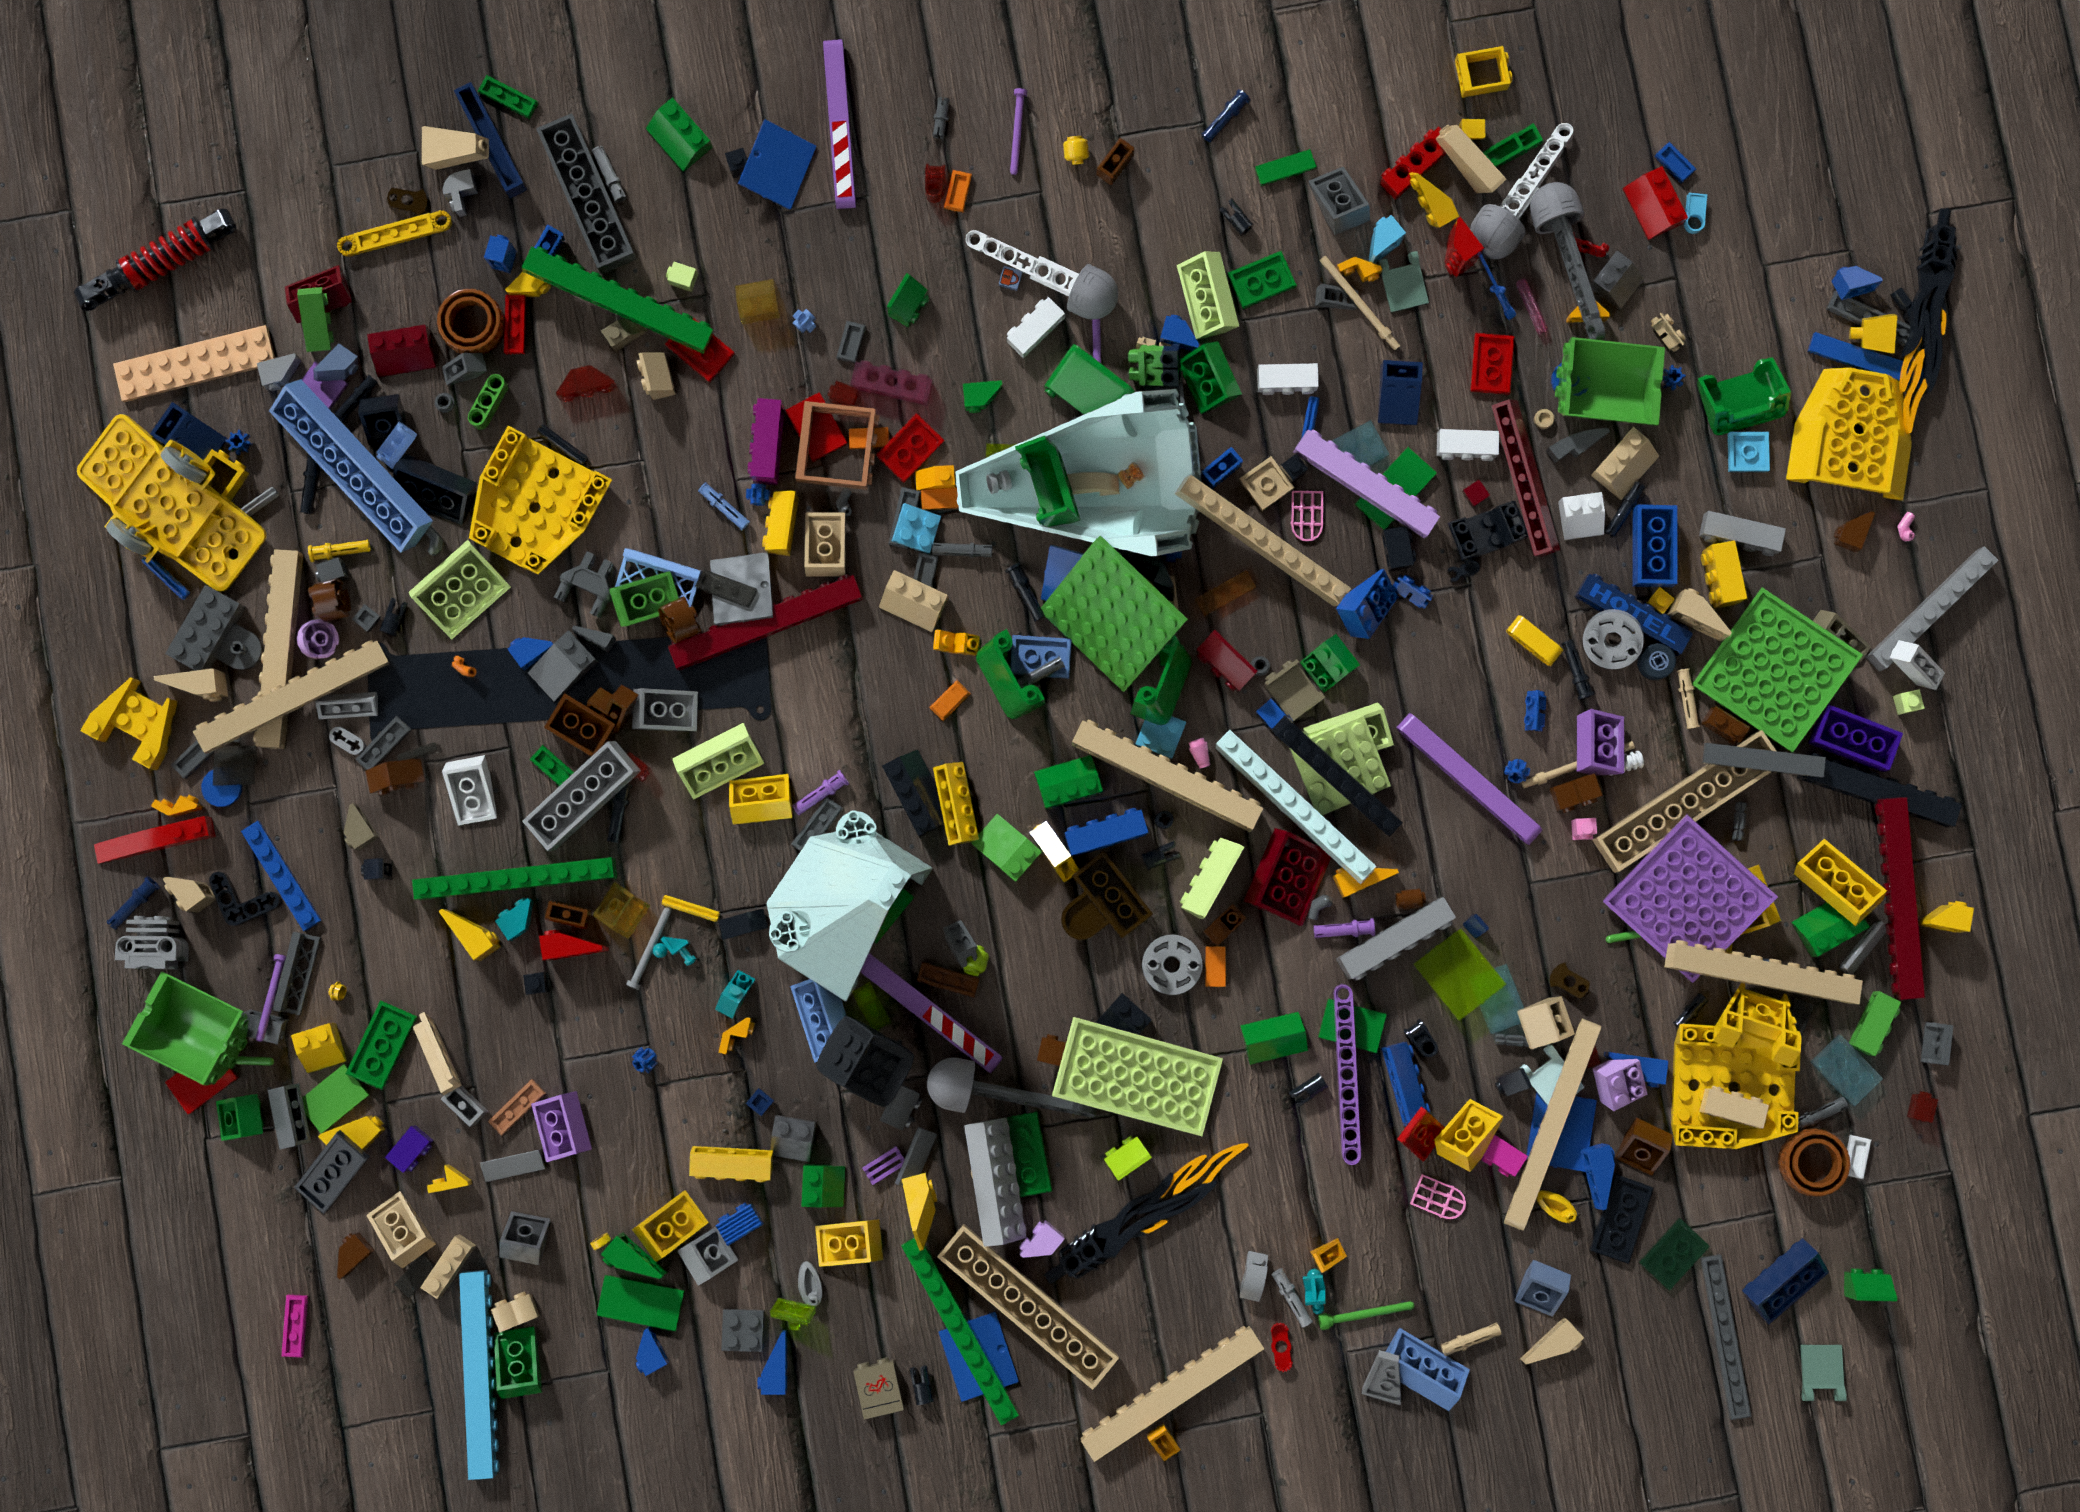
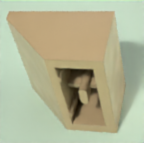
(656, 374)
(190, 894)
(1545, 1022)

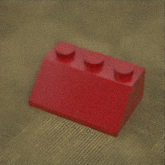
(1655, 203)
(1462, 249)

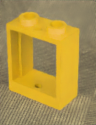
(1480, 55)
(239, 477)

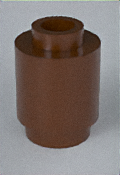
(1410, 899)

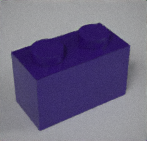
(410, 1149)

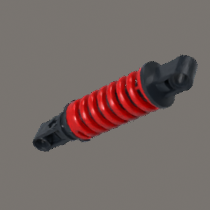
(157, 260)

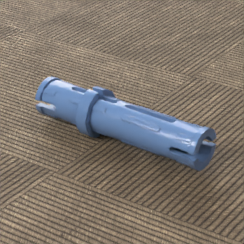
(707, 491)

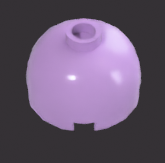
(317, 639)

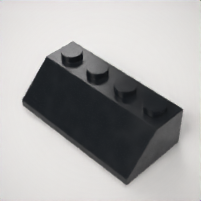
(435, 488)
(916, 791)

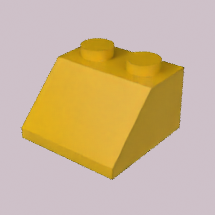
(1952, 917)
(319, 1047)

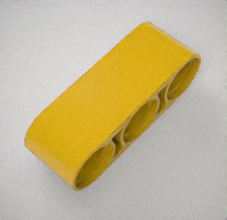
(1534, 640)

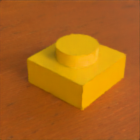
(1660, 600)

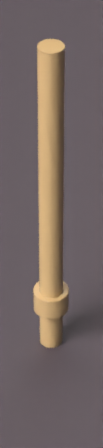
(1384, 332)
(1541, 778)

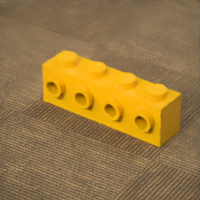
(955, 803)
(731, 1163)

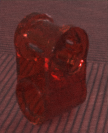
(934, 180)

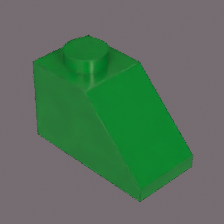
(980, 394)

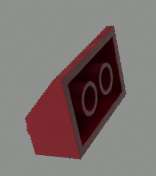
(332, 283)
(402, 350)
(1225, 661)

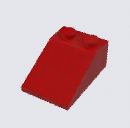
(560, 946)

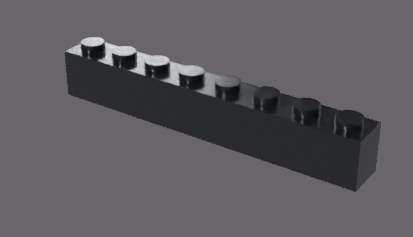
(1336, 776)
(1871, 787)

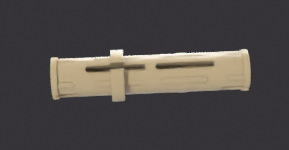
(1688, 698)
(1470, 1339)

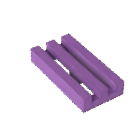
(870, 1174)

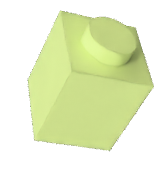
(682, 276)
(1908, 702)

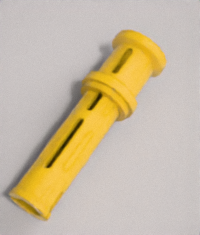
(329, 551)

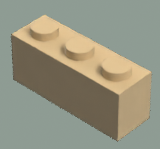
(1734, 1107)
(448, 1266)

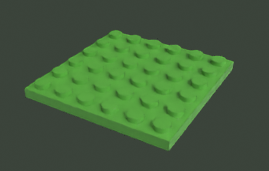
(1112, 614)
(1777, 670)

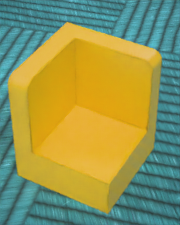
(1473, 128)

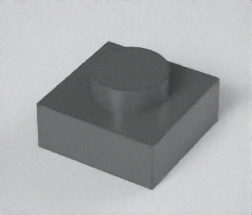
(366, 618)

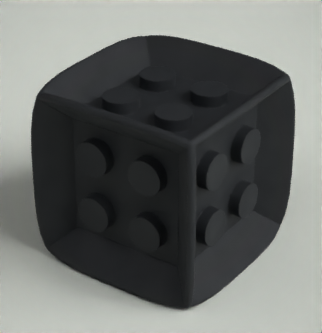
(865, 1061)

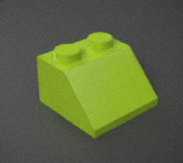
(1127, 1157)

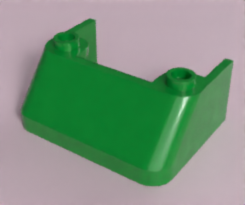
(1050, 482)

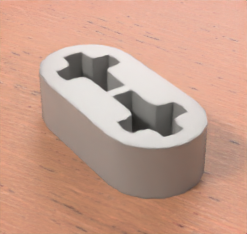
(345, 744)

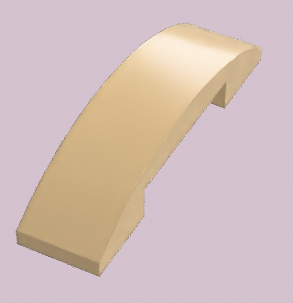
(1094, 482)

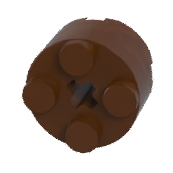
(330, 600)
(679, 620)

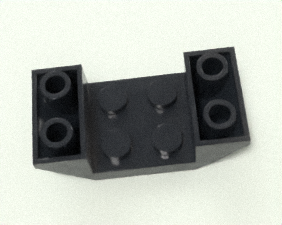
(1488, 531)
(1153, 570)

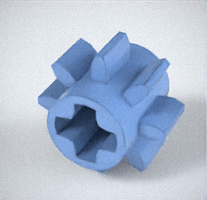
(804, 321)

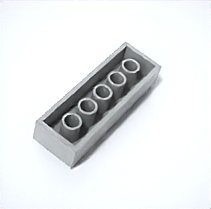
(581, 795)
(1395, 938)
(995, 1182)

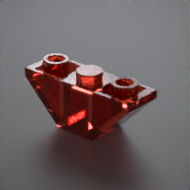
(584, 382)

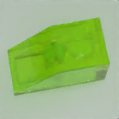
(871, 1006)

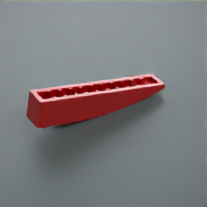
(155, 839)

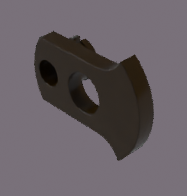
(419, 200)
(1560, 973)

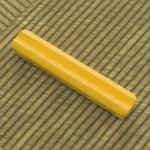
(690, 908)

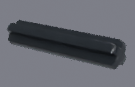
(562, 444)

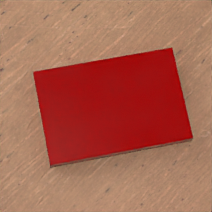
(1492, 363)
(705, 364)
(824, 432)
(910, 447)
(194, 1094)
(1421, 1134)

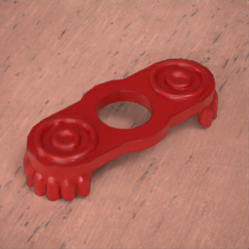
(1599, 251)
(1282, 1359)

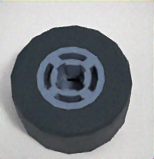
(1650, 665)

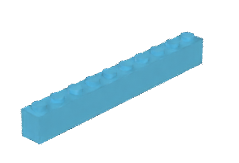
(478, 1374)

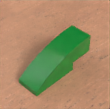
(1514, 146)

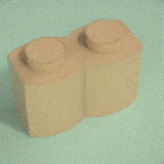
(514, 1312)

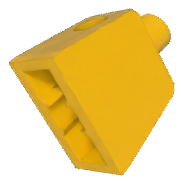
(1876, 333)

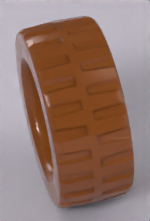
(488, 338)
(1789, 1167)

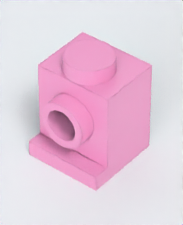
(1583, 828)

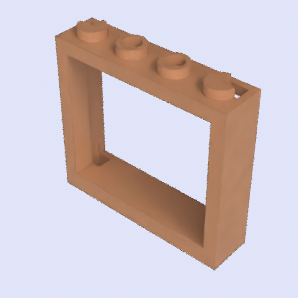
(809, 408)

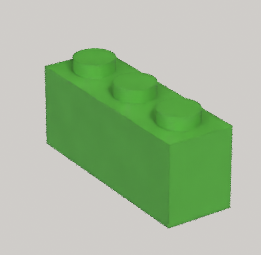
(315, 319)
(1875, 1023)

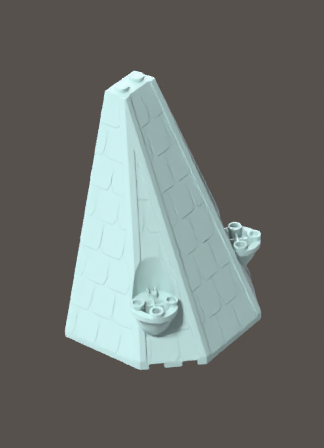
(1137, 429)
(837, 901)

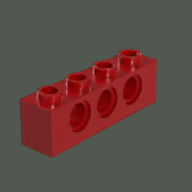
(1397, 186)

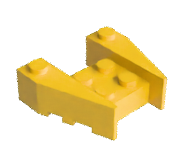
(137, 717)
(1761, 1017)

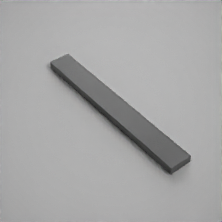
(1725, 1337)

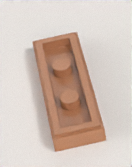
(516, 1107)

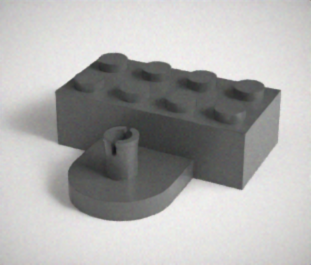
(213, 634)

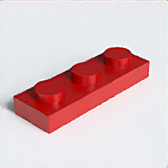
(515, 324)

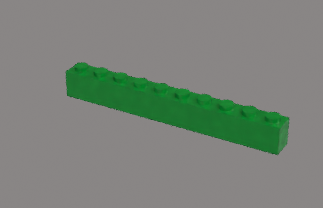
(617, 299)
(514, 878)
(961, 1331)

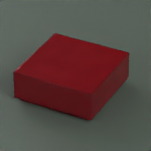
(1476, 493)

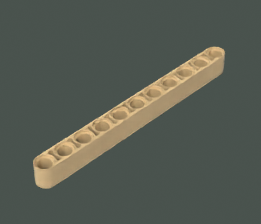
(1552, 1124)

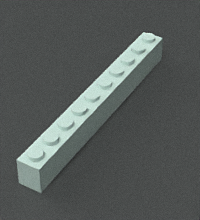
(1295, 807)

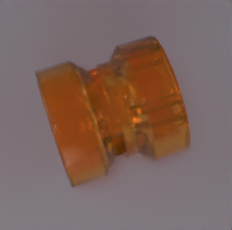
(1130, 475)

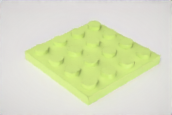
(1355, 751)

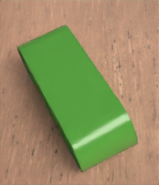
(487, 392)

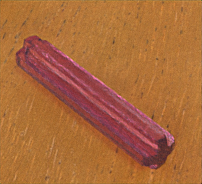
(1531, 306)

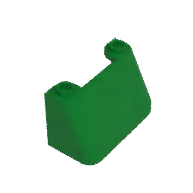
(1085, 382)
(1745, 398)
(1012, 699)
(1159, 703)

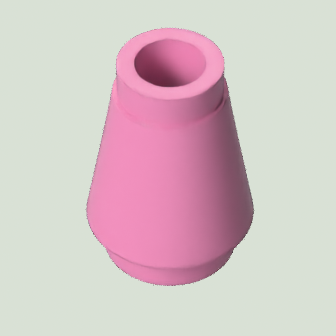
(1200, 752)

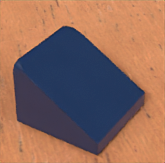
(1475, 925)

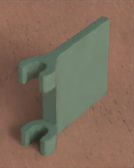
(1404, 284)
(1822, 1370)

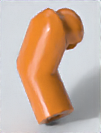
(464, 670)

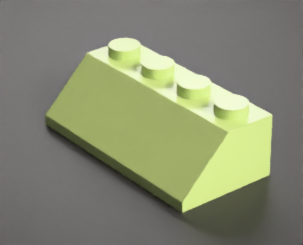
(1207, 295)
(1374, 717)
(718, 761)

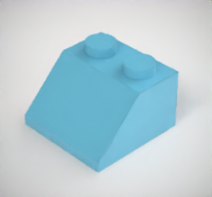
(1385, 238)

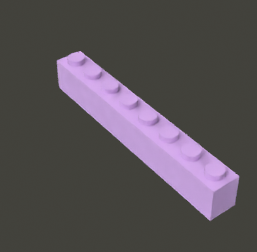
(1366, 483)

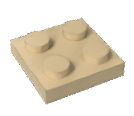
(1266, 483)

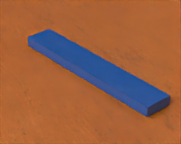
(1857, 357)

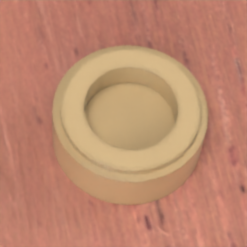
(1543, 419)

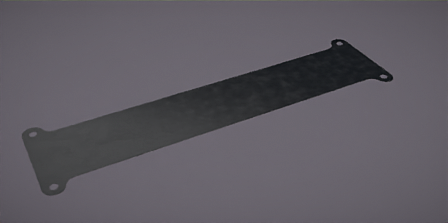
(433, 694)

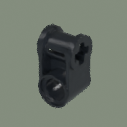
(1420, 1038)

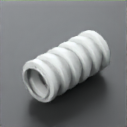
(1633, 761)

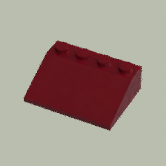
(1288, 877)

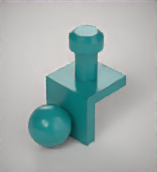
(674, 946)
(1315, 1290)

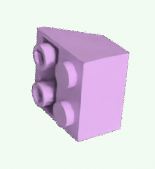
(1619, 1082)
(1043, 1242)

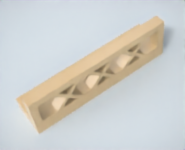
(436, 1054)

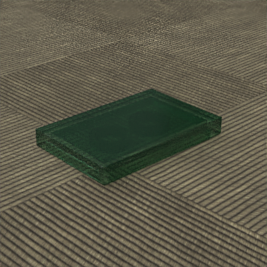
(1674, 1254)

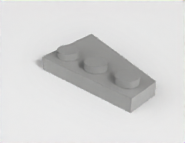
(1384, 1378)

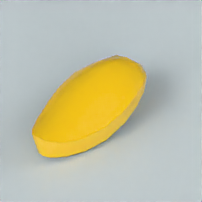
(1556, 1206)

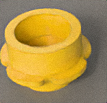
(337, 991)

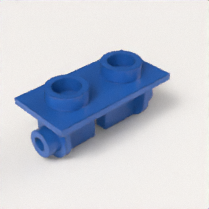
(1407, 585)
(1534, 702)

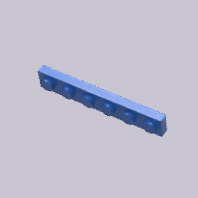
(281, 876)

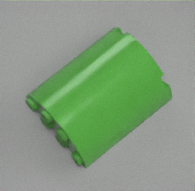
(1621, 382)
(188, 1030)

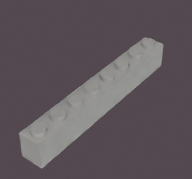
(1933, 606)

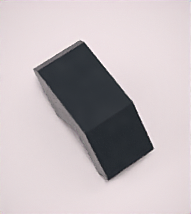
(742, 924)

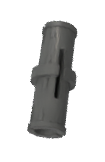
(941, 118)

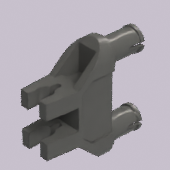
(589, 581)

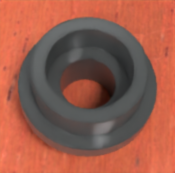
(440, 398)
(1260, 659)

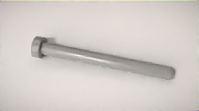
(649, 949)

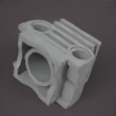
(152, 944)

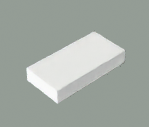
(1858, 1150)

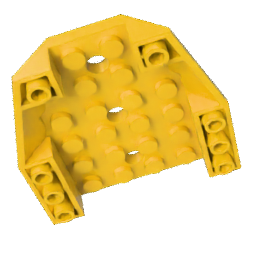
(1827, 441)
(517, 479)
(1718, 1065)

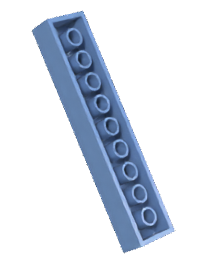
(350, 465)

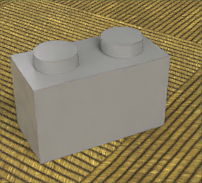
(465, 1106)

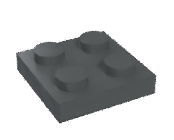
(742, 1330)

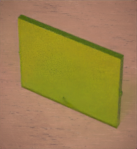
(1460, 974)

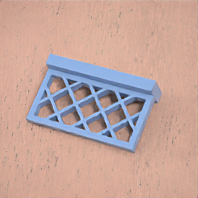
(659, 564)

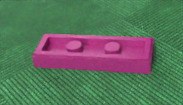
(294, 1326)

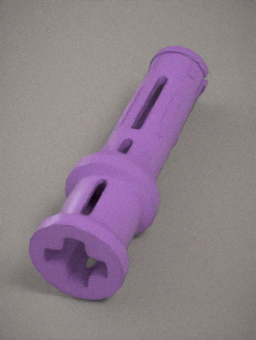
(829, 787)
(1354, 928)

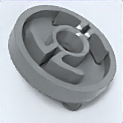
(1628, 647)
(1189, 964)

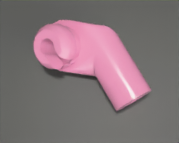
(1904, 529)

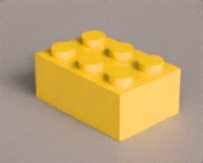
(1723, 574)

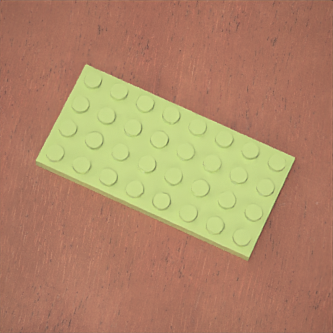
(1137, 1076)

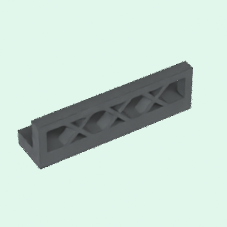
(289, 971)

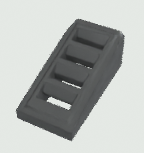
(1329, 289)
(599, 639)

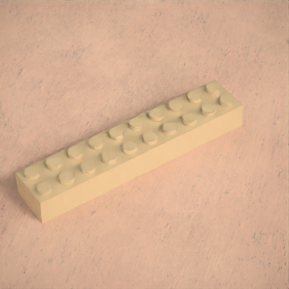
(1167, 776)
(1692, 796)
(1028, 1306)

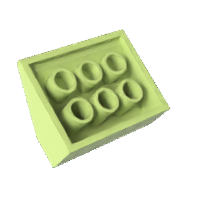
(459, 589)
(1211, 878)

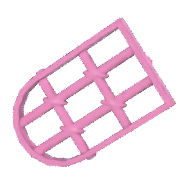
(1302, 506)
(1429, 1199)

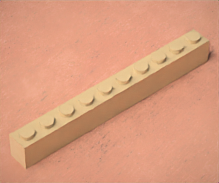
(1262, 540)
(279, 638)
(290, 697)
(1763, 973)
(1171, 1393)

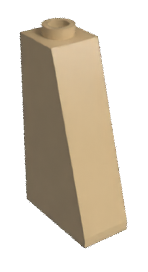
(449, 148)
(1470, 160)

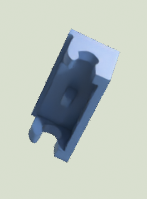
(396, 444)

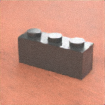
(289, 1116)

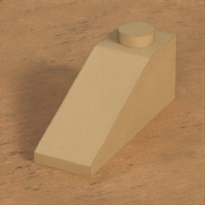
(1557, 1341)

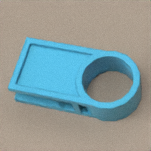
(1695, 208)

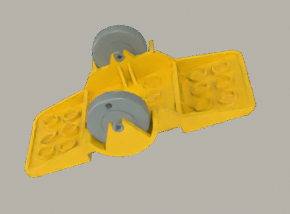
(166, 503)

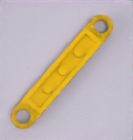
(394, 233)

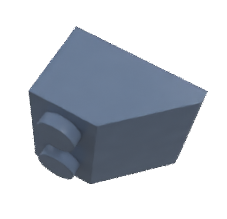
(1543, 1288)

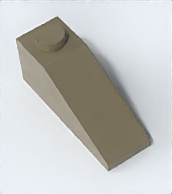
(1838, 627)

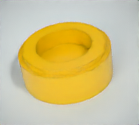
(600, 1241)

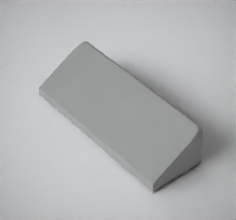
(347, 705)
(1863, 948)
(513, 1165)

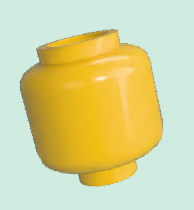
(1076, 149)

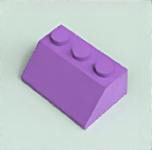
(1600, 743)
(561, 1126)

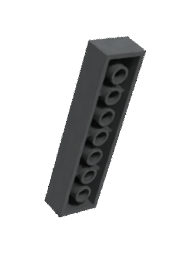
(586, 193)

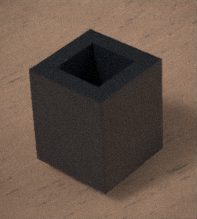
(736, 161)
(1294, 468)
(536, 983)

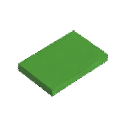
(333, 1099)

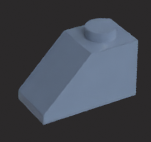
(336, 365)

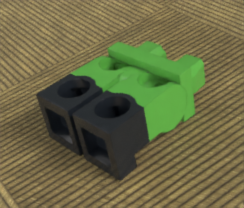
(1156, 365)

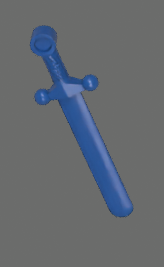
(1508, 311)

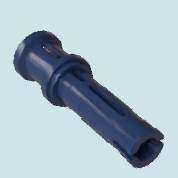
(1231, 109)
(138, 896)

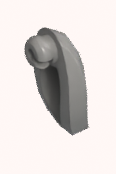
(809, 1284)

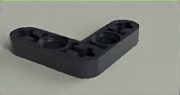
(235, 906)

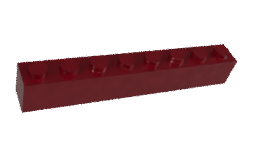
(1525, 478)

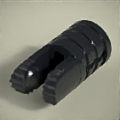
(1239, 219)
(392, 621)
(1156, 857)
(1313, 1087)
(923, 1389)

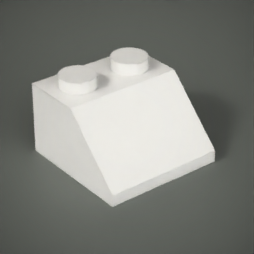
(1582, 515)

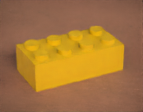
(1840, 882)

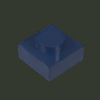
(760, 1102)

